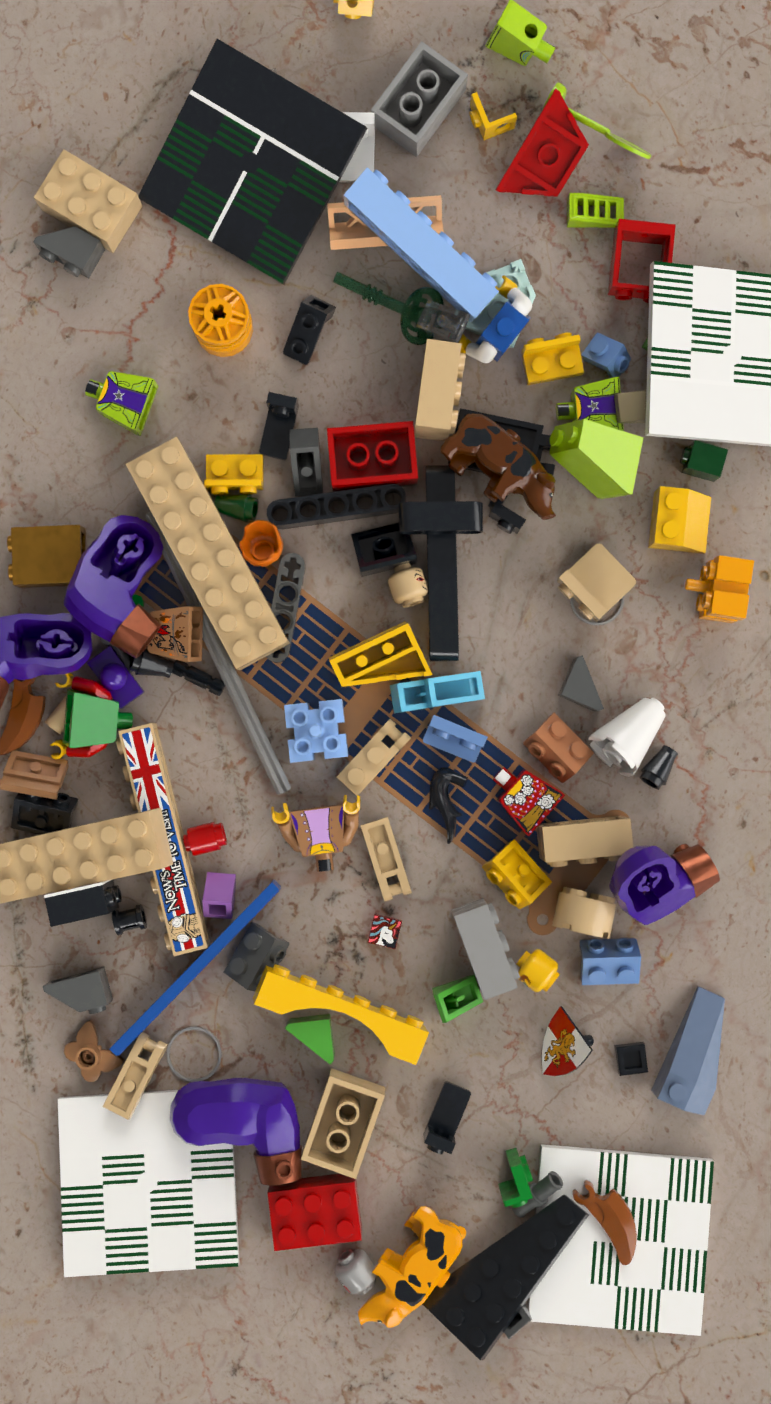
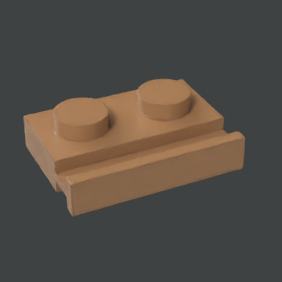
(34, 774)

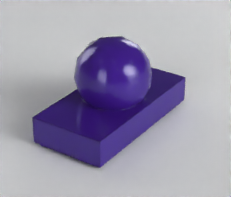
(115, 677)

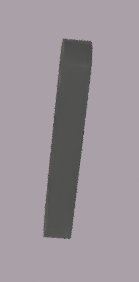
(287, 608)

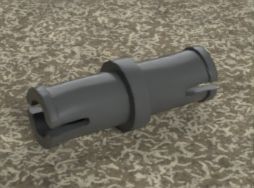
(540, 1193)

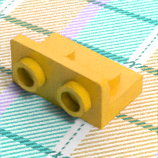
(552, 358)
(234, 472)
(516, 875)

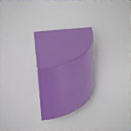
(219, 895)

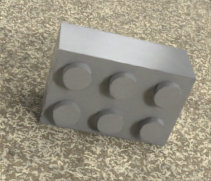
(419, 99)
(486, 948)

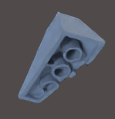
(692, 1061)

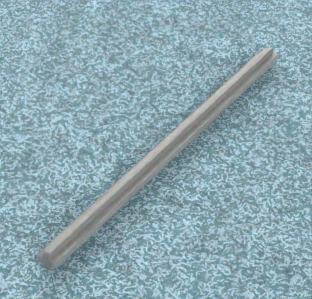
(227, 673)

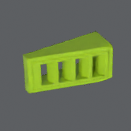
(586, 200)

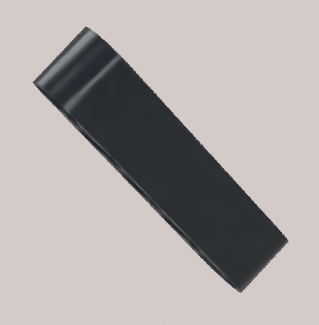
(322, 502)

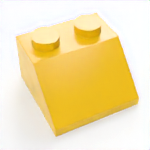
(679, 520)

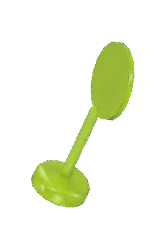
(600, 128)

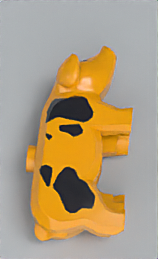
(415, 1274)

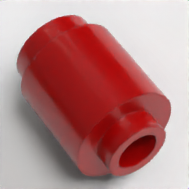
(205, 838)

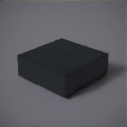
(631, 1058)

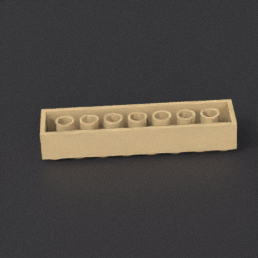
(207, 553)

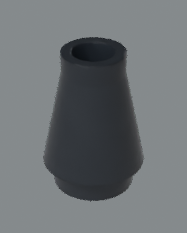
(151, 665)
(658, 769)

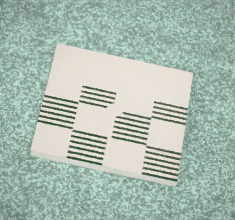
(709, 354)
(140, 1193)
(668, 1270)

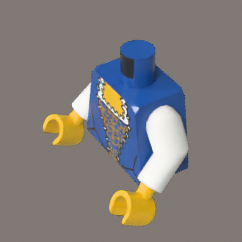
(502, 328)

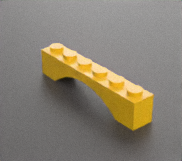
(285, 993)

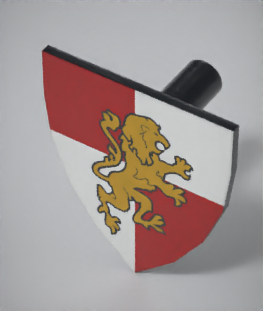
(564, 1046)

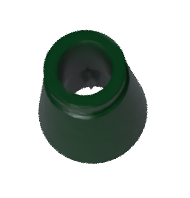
(240, 507)

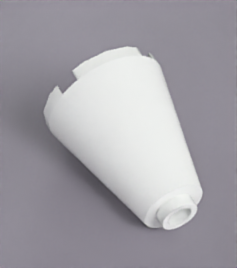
(628, 735)

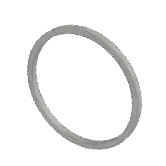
(597, 623)
(189, 1079)

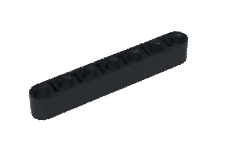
(442, 573)

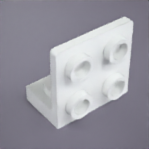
(365, 151)

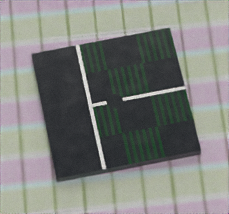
(251, 161)

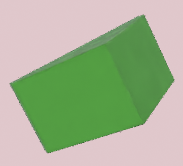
(457, 997)
(314, 1033)

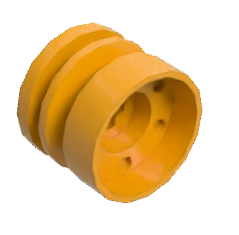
(225, 335)

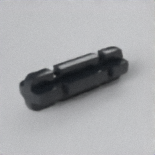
(198, 677)

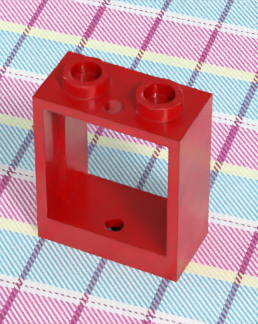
(640, 232)

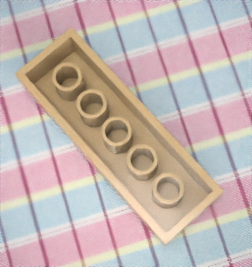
(84, 855)

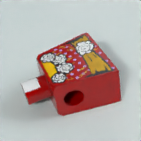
(526, 798)

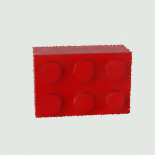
(372, 455)
(315, 1212)

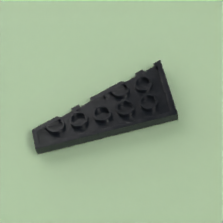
(496, 1283)

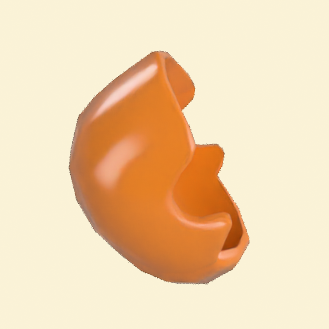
(261, 543)

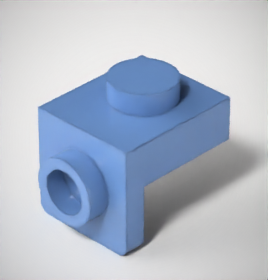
(607, 355)

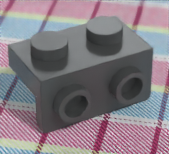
(253, 954)

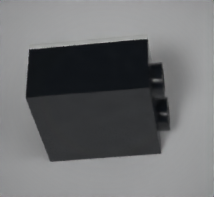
(82, 902)

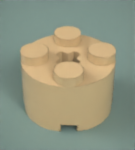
(584, 915)

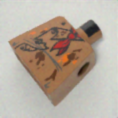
(179, 633)

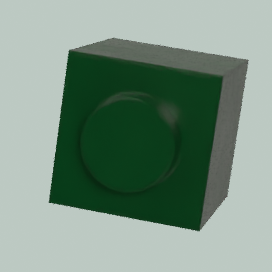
(703, 460)

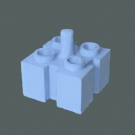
(316, 730)

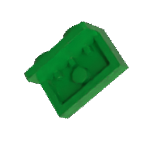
(517, 1190)

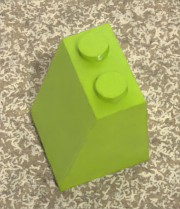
(598, 456)

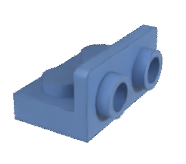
(454, 739)

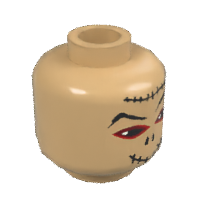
(408, 585)

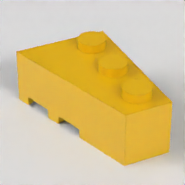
(381, 658)

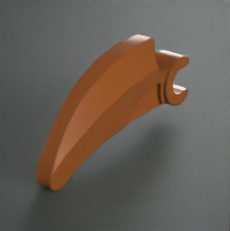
(23, 717)
(614, 1218)

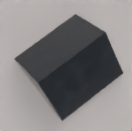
(383, 549)

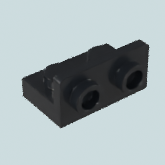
(42, 814)

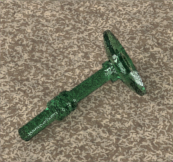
(408, 312)

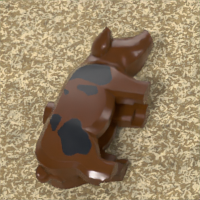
(504, 460)

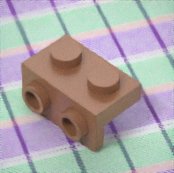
(558, 748)

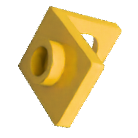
(480, 120)

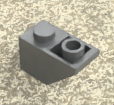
(72, 248)

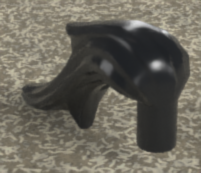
(440, 797)

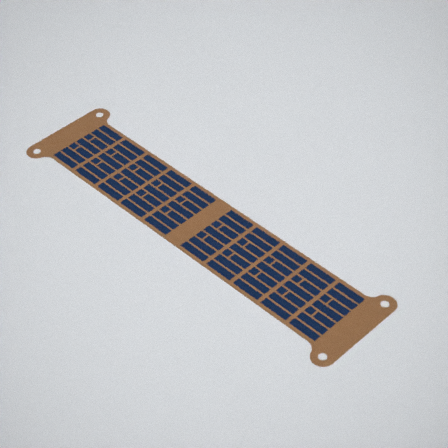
(367, 707)

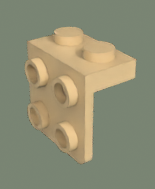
(596, 582)

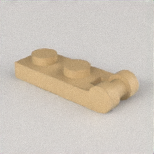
(372, 758)
(385, 857)
(134, 1076)

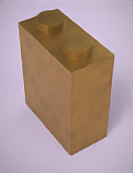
(45, 554)

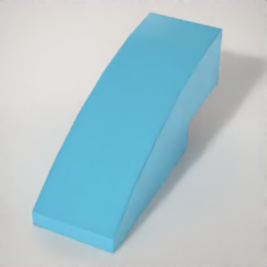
(437, 692)

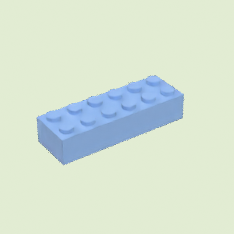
(418, 244)

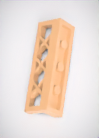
(358, 235)

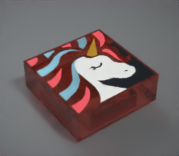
(384, 931)

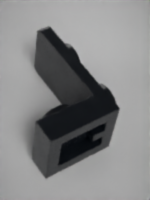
(307, 328)
(279, 421)

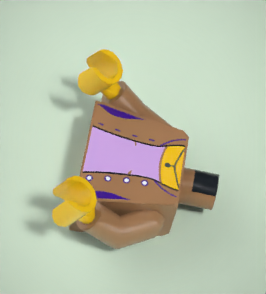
(319, 830)

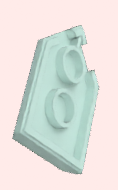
(514, 271)

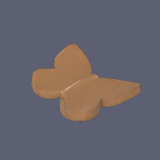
(90, 1055)

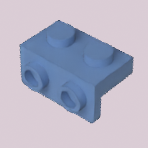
(610, 961)

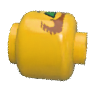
(537, 970)

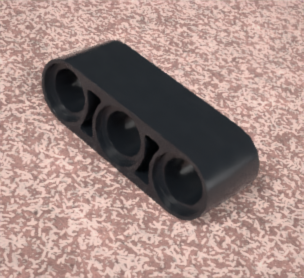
(441, 517)

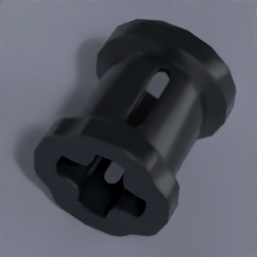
(129, 919)

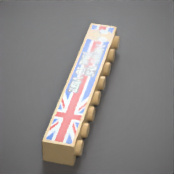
(176, 883)

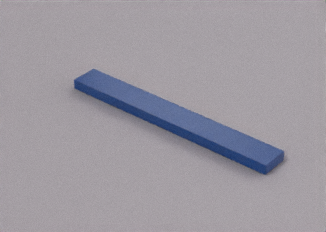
(195, 968)

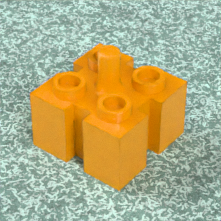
(724, 589)

